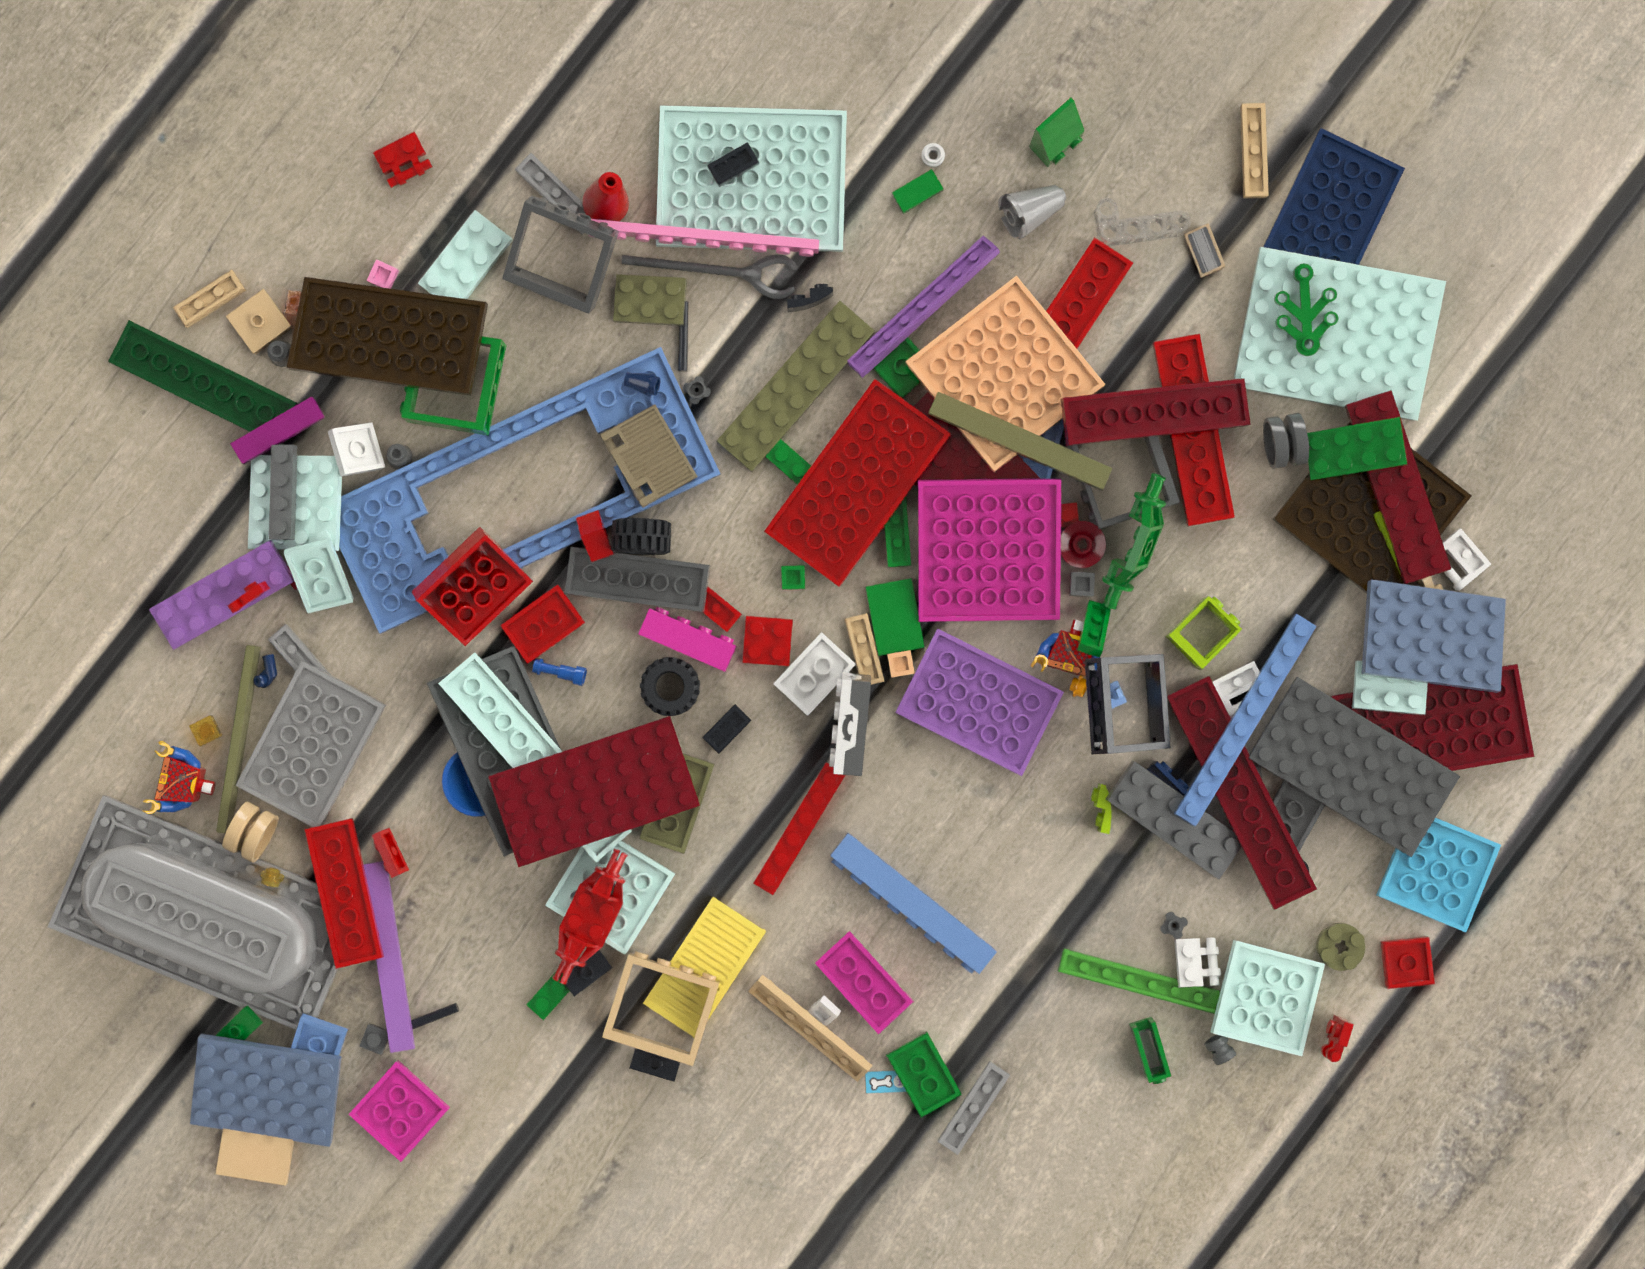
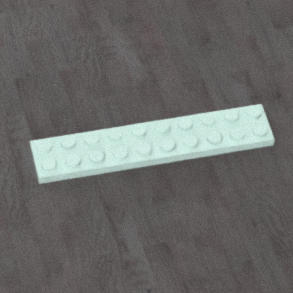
(507, 725)

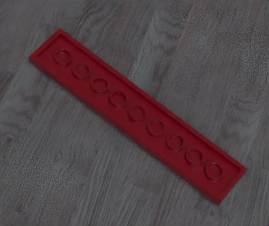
(1244, 798)

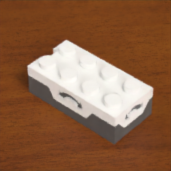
(852, 724)

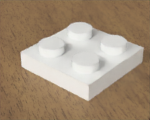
(356, 449)

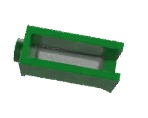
(1150, 1050)

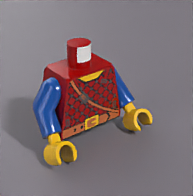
(1061, 651)
(179, 781)

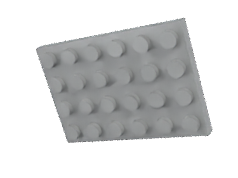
(310, 745)

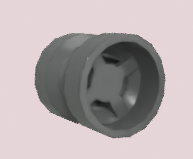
(1220, 1049)

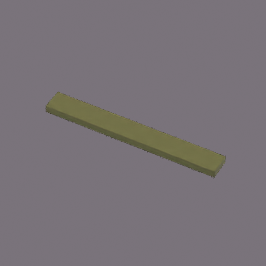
(1020, 441)
(238, 737)

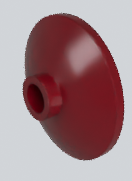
(1091, 553)

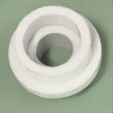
(933, 147)

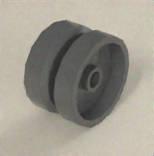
(1285, 440)

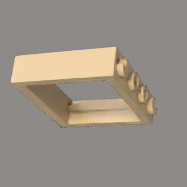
(663, 966)

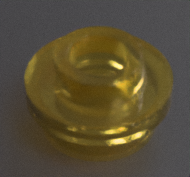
(271, 877)

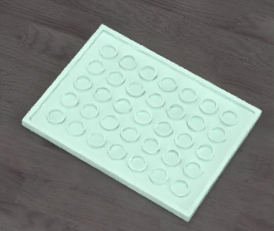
(790, 192)
(1374, 347)

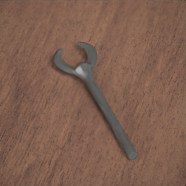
(750, 273)

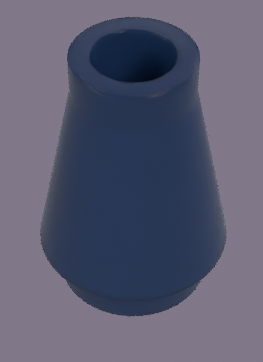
(643, 382)

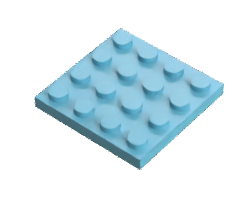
(1442, 875)

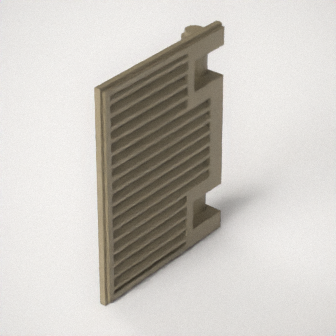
(649, 455)

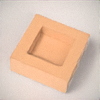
(900, 663)

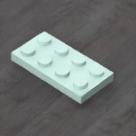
(466, 258)

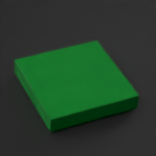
(896, 372)

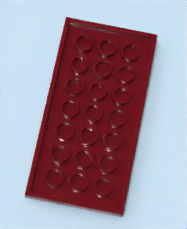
(1463, 724)
(594, 791)

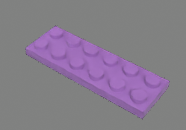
(206, 601)

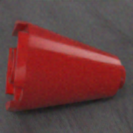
(606, 198)

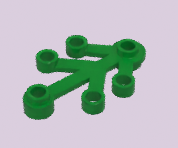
(1306, 313)

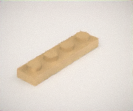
(1254, 150)

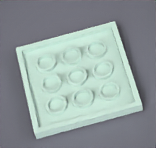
(316, 502)
(641, 891)
(1267, 998)

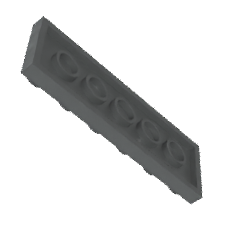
(638, 580)
(1153, 806)

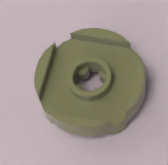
(1348, 958)

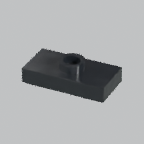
(733, 164)
(727, 728)
(584, 976)
(654, 1065)

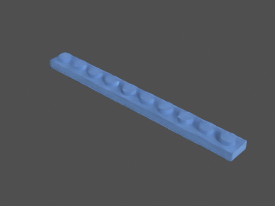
(1245, 720)

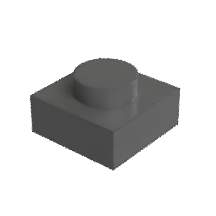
(1082, 584)
(374, 1039)

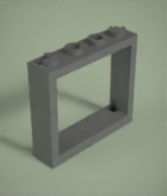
(546, 286)
(1161, 468)

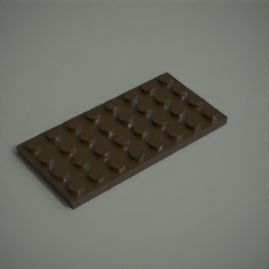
(387, 336)

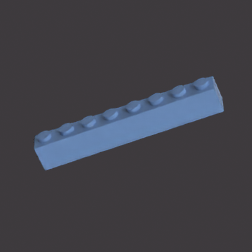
(913, 903)

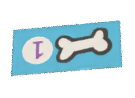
(883, 1082)

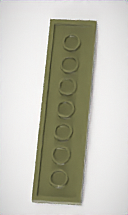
(795, 386)

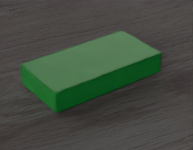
(917, 191)

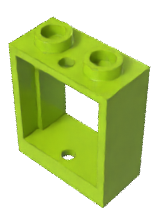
(1187, 649)

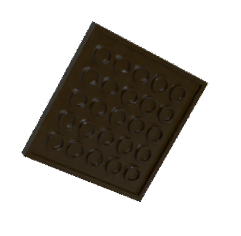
(1339, 523)

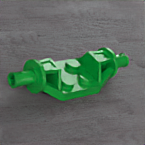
(1145, 539)

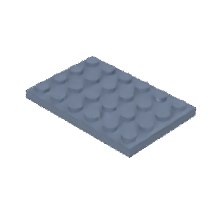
(1433, 636)
(265, 1089)

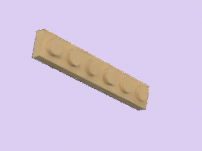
(810, 1028)

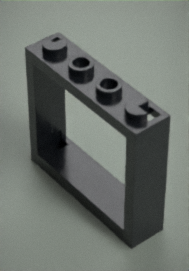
(1101, 710)

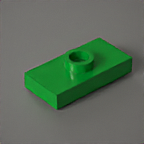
(241, 1025)

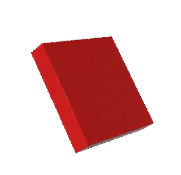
(1407, 962)

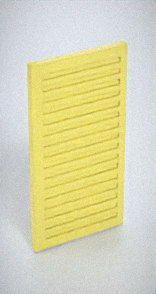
(715, 945)

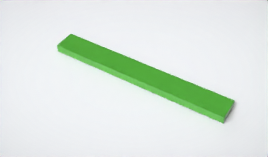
(1137, 980)

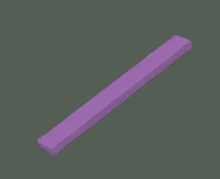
(923, 306)
(390, 966)

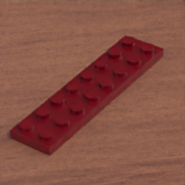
(1155, 412)
(1403, 500)

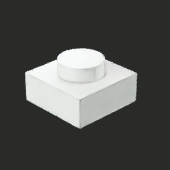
(824, 1011)

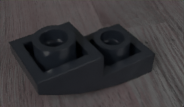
(818, 295)

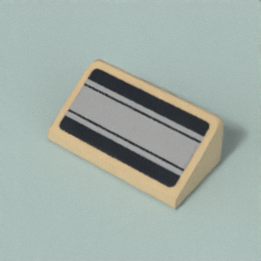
(1204, 250)

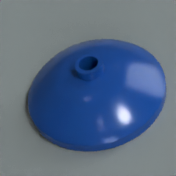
(459, 789)

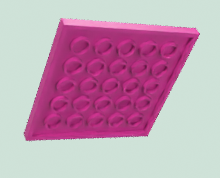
(989, 549)

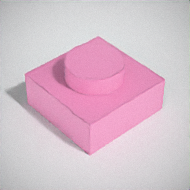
(382, 275)

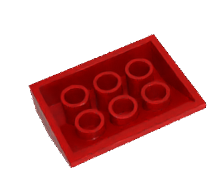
(471, 586)

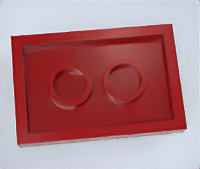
(543, 624)

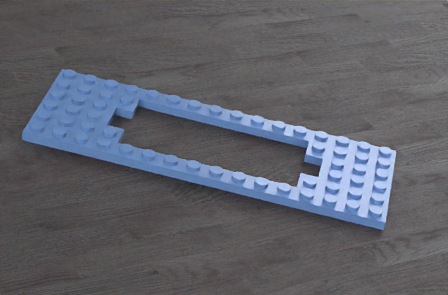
(378, 517)

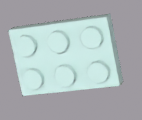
(318, 575)
(1388, 693)

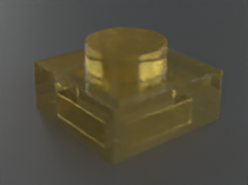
(205, 730)

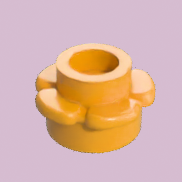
(1078, 686)

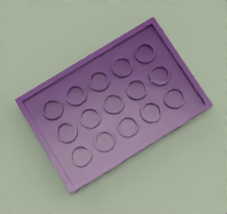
(979, 702)

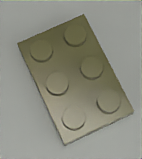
(650, 300)

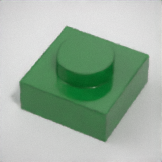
(793, 577)

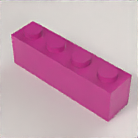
(687, 639)

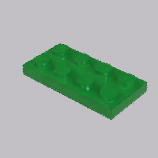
(1356, 448)

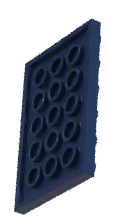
(1335, 201)

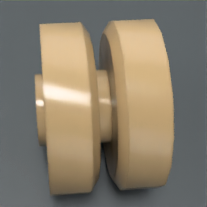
(250, 831)

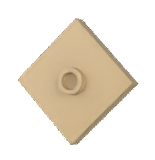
(259, 321)

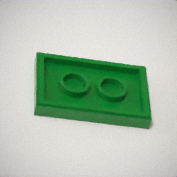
(894, 617)
(923, 1074)

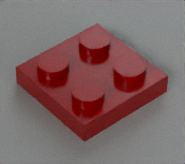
(767, 641)

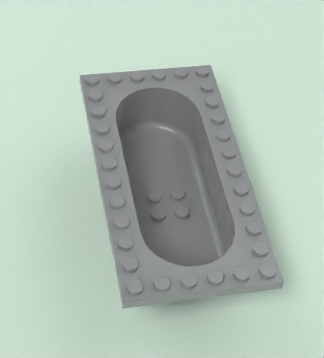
(198, 914)

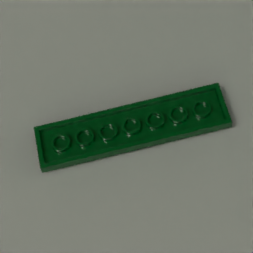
(196, 378)

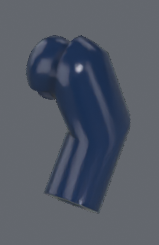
(269, 673)

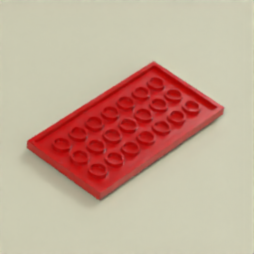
(857, 482)

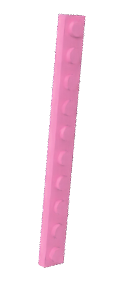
(714, 238)

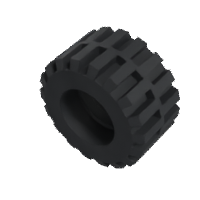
(641, 536)
(655, 671)

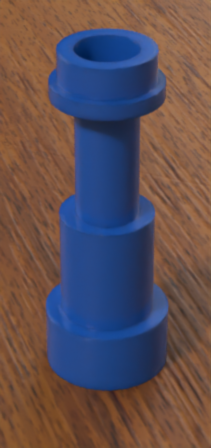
(576, 675)

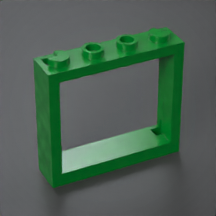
(487, 399)

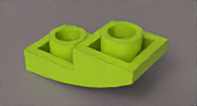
(1103, 819)

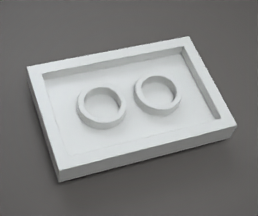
(814, 674)

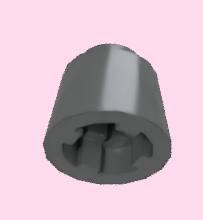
(279, 352)
(399, 456)

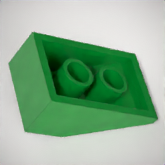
(1058, 134)

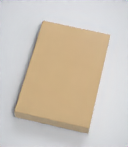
(255, 1157)

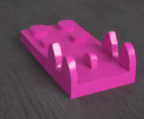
(864, 982)

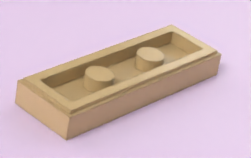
(209, 298)
(864, 647)

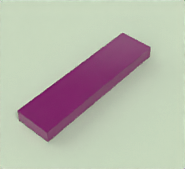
(277, 430)

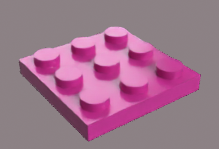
(399, 1110)

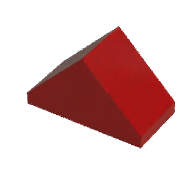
(594, 536)

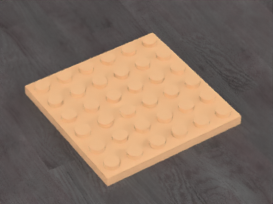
(1008, 364)

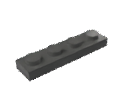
(283, 492)

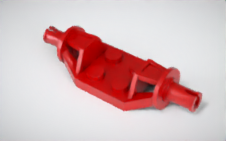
(590, 916)

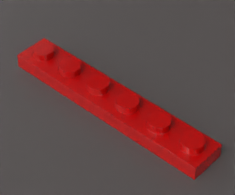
(798, 829)

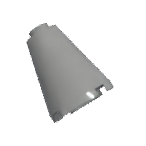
(1030, 208)

